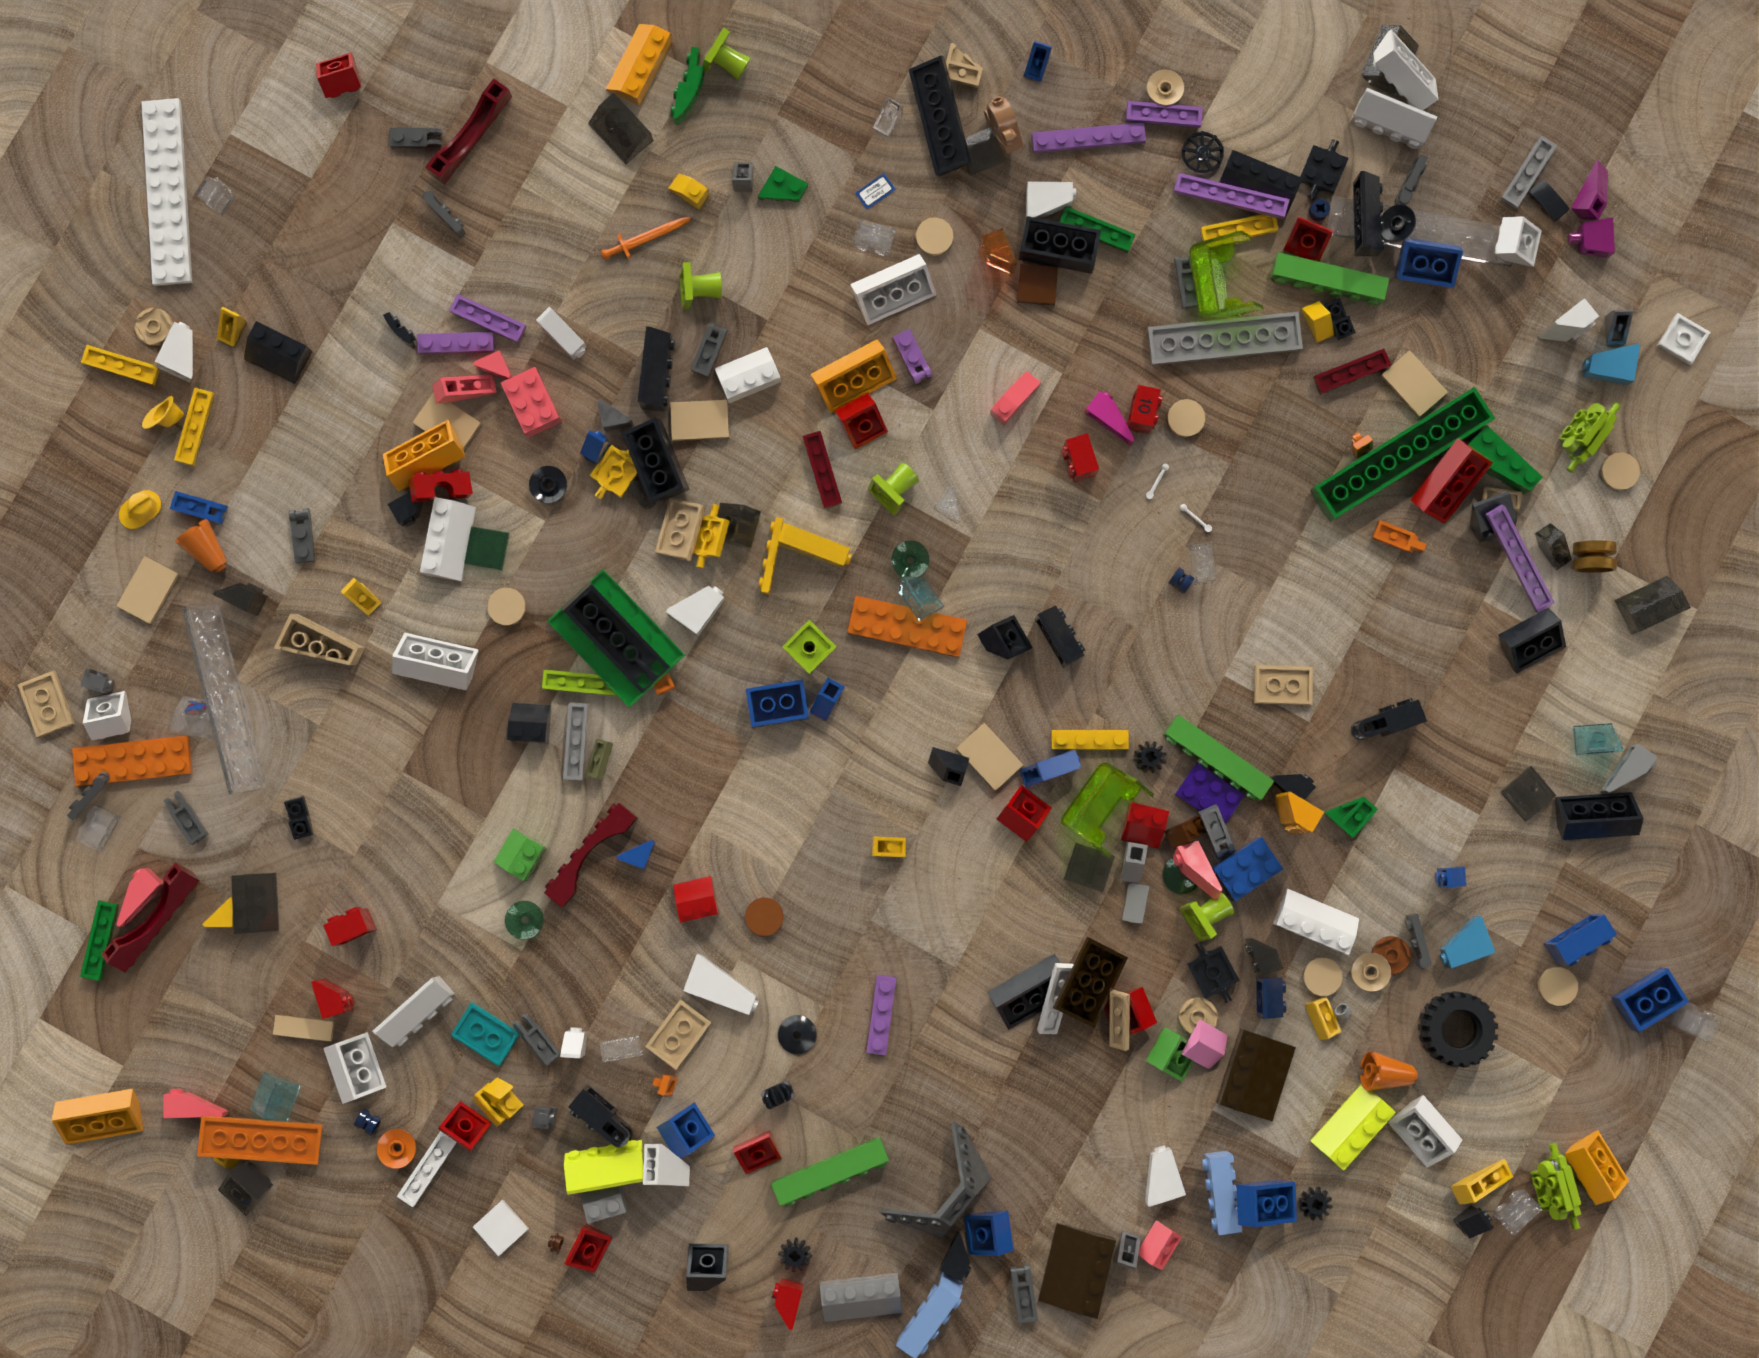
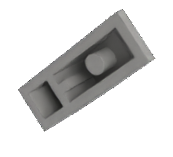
(1633, 765)

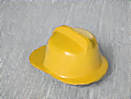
(163, 414)
(139, 509)

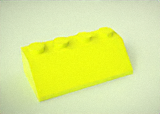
(1352, 1127)
(604, 1167)

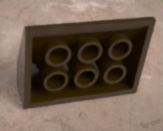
(1090, 982)
(1256, 1075)
(1077, 1270)

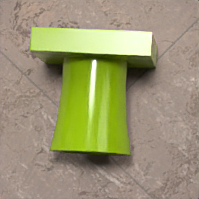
(726, 57)
(698, 285)
(890, 491)
(809, 636)
(1203, 917)

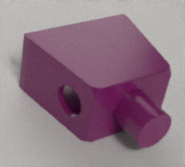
(1595, 238)

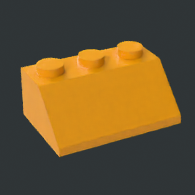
(1597, 1168)

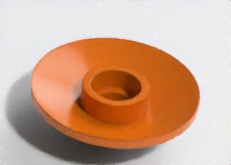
(389, 1155)

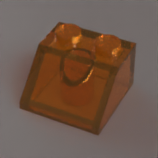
(997, 251)

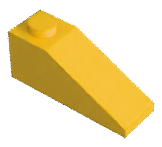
(1482, 1182)

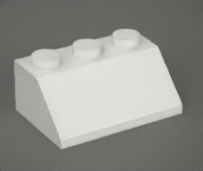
(1572, 323)
(748, 375)
(354, 1067)
(1425, 1131)

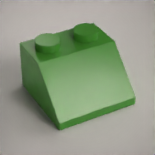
(519, 855)
(1167, 1054)

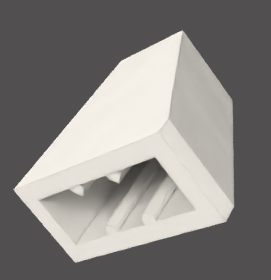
(1048, 198)
(561, 333)
(177, 352)
(697, 609)
(664, 1167)
(1163, 1178)

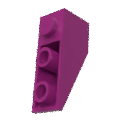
(1593, 194)

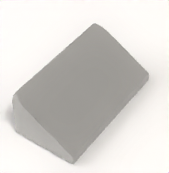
(1135, 903)

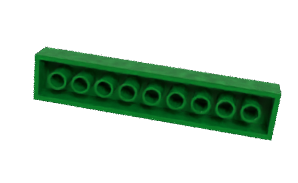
(1402, 454)

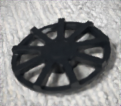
(1202, 152)

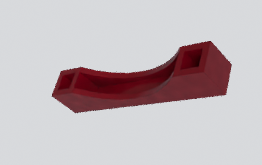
(450, 157)
(565, 884)
(126, 949)

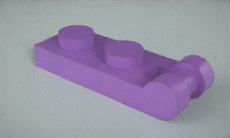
(912, 355)

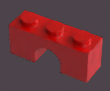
(423, 486)

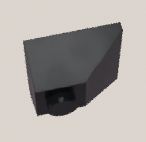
(1005, 638)
(706, 1266)

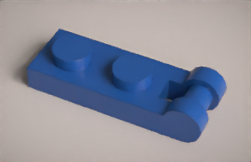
(197, 507)

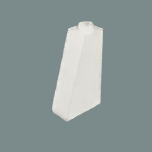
(715, 985)

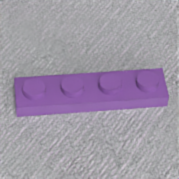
(1165, 115)
(487, 318)
(455, 343)
(881, 1015)

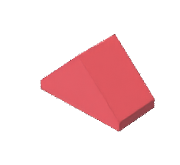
(494, 364)

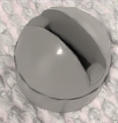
(1345, 1009)

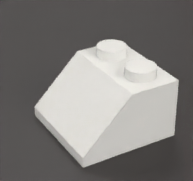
(1518, 241)
(107, 716)

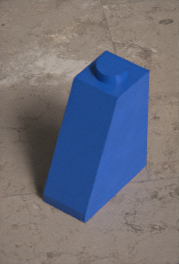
(1050, 768)

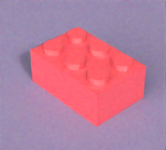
(531, 402)

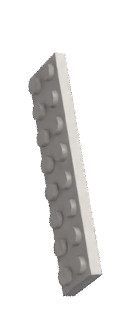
(1225, 338)

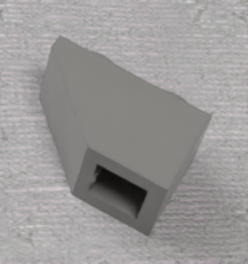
(1133, 862)

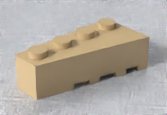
(316, 641)

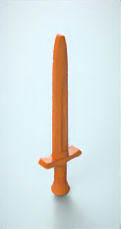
(643, 238)

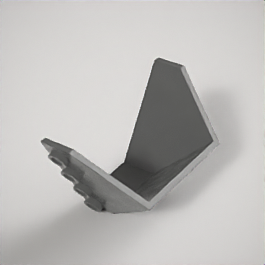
(973, 1179)

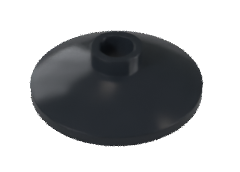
(1394, 216)
(546, 475)
(802, 1025)

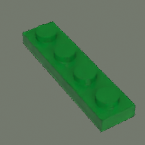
(1110, 234)
(99, 939)

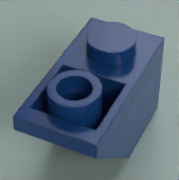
(594, 446)
(827, 699)
(1450, 877)

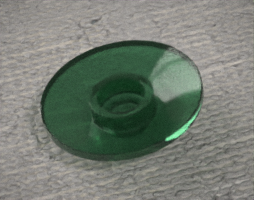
(903, 552)
(1174, 881)
(514, 922)

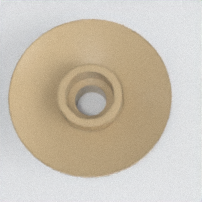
(1165, 79)
(1373, 981)

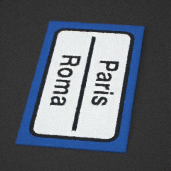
(875, 191)

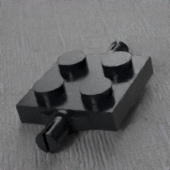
(1323, 169)
(1213, 972)

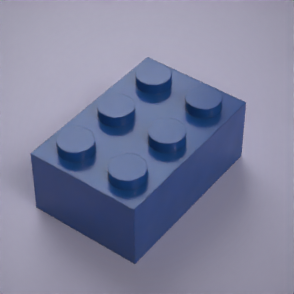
(1428, 262)
(777, 703)
(1247, 868)
(1580, 939)
(1650, 999)
(1266, 1203)

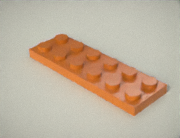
(900, 626)
(133, 760)
(259, 1140)

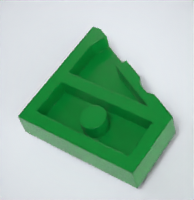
(783, 186)
(1352, 815)

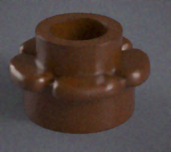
(555, 1242)

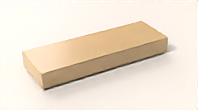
(1119, 1020)
(303, 1028)

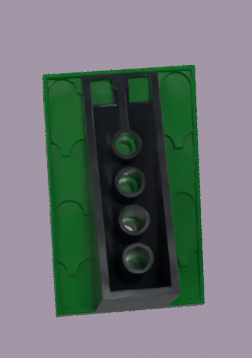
(628, 650)

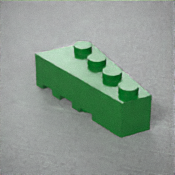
(1507, 463)

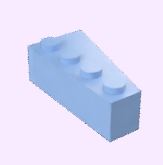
(1222, 1192)
(930, 1316)

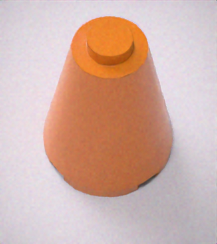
(203, 546)
(1385, 1072)

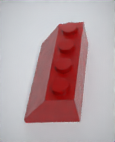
(1451, 481)

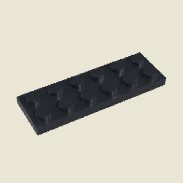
(939, 116)

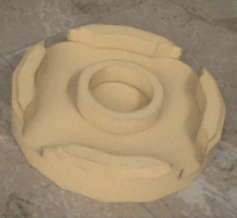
(934, 236)
(153, 326)
(1186, 418)
(1620, 471)
(506, 606)
(1322, 976)
(1558, 986)
(1195, 1010)

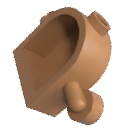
(1004, 124)

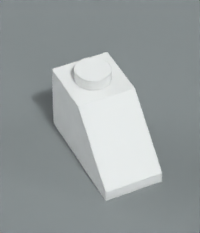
(574, 1043)

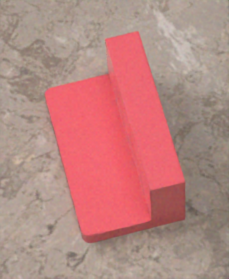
(1159, 1245)

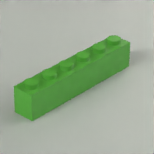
(1329, 278)
(1218, 757)
(830, 1171)

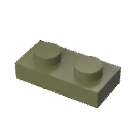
(599, 759)

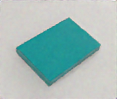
(485, 1034)

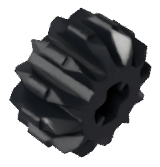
(1144, 760)
(777, 1094)
(1322, 1206)
(800, 1251)

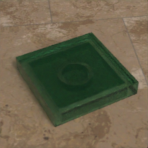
(486, 548)

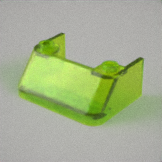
(1209, 277)
(1097, 802)

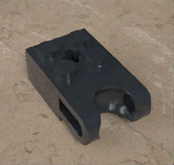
(1390, 720)
(600, 1116)

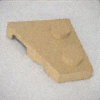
(962, 68)

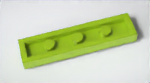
(575, 683)

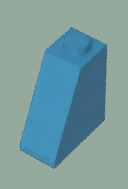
(1613, 365)
(1467, 944)

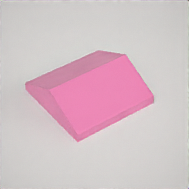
(1205, 1045)

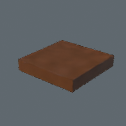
(1037, 284)

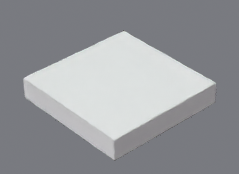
(1683, 339)
(500, 1227)

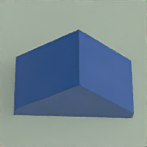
(1038, 61)
(639, 855)

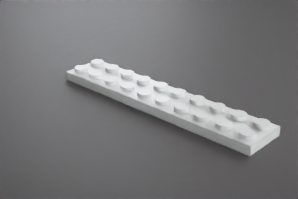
(166, 192)

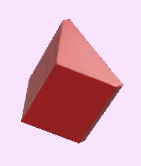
(1308, 239)
(465, 1126)
(757, 1152)
(588, 1249)

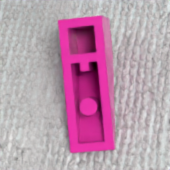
(1107, 414)

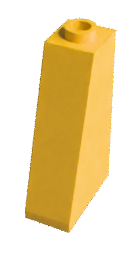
(814, 546)

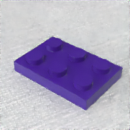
(1205, 789)

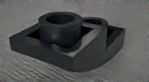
(1549, 200)
(1341, 322)
(402, 332)
(299, 817)

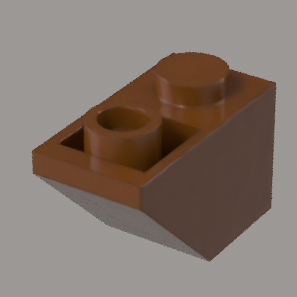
(1185, 831)

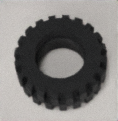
(1482, 1037)

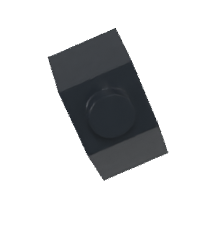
(405, 510)
(1295, 783)
(956, 1259)

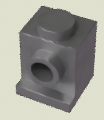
(97, 681)
(544, 1117)

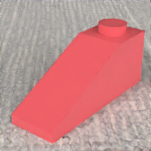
(463, 388)
(1014, 398)
(1195, 866)
(139, 892)
(187, 1105)

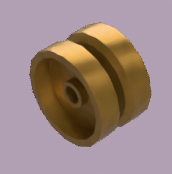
(1594, 556)

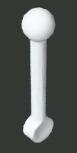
(1149, 495)
(1207, 528)

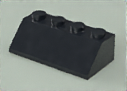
(1260, 177)
(1367, 215)
(1059, 244)
(655, 369)
(655, 460)
(1598, 816)
(1024, 993)

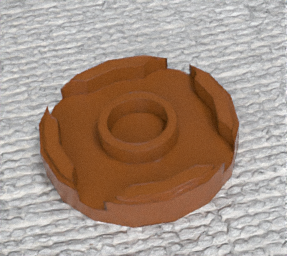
(764, 916)
(1394, 951)

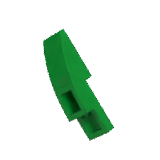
(688, 92)

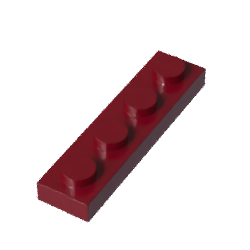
(1352, 371)
(822, 469)

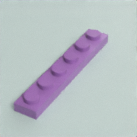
(1088, 137)
(1231, 196)
(1519, 558)

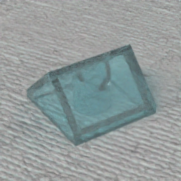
(919, 596)
(1596, 739)
(274, 1098)

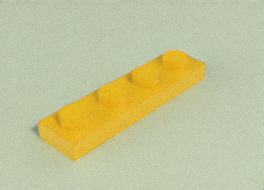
(1253, 226)
(120, 365)
(194, 426)
(769, 563)
(1089, 739)

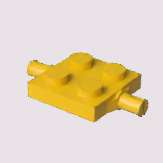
(614, 472)
(710, 536)

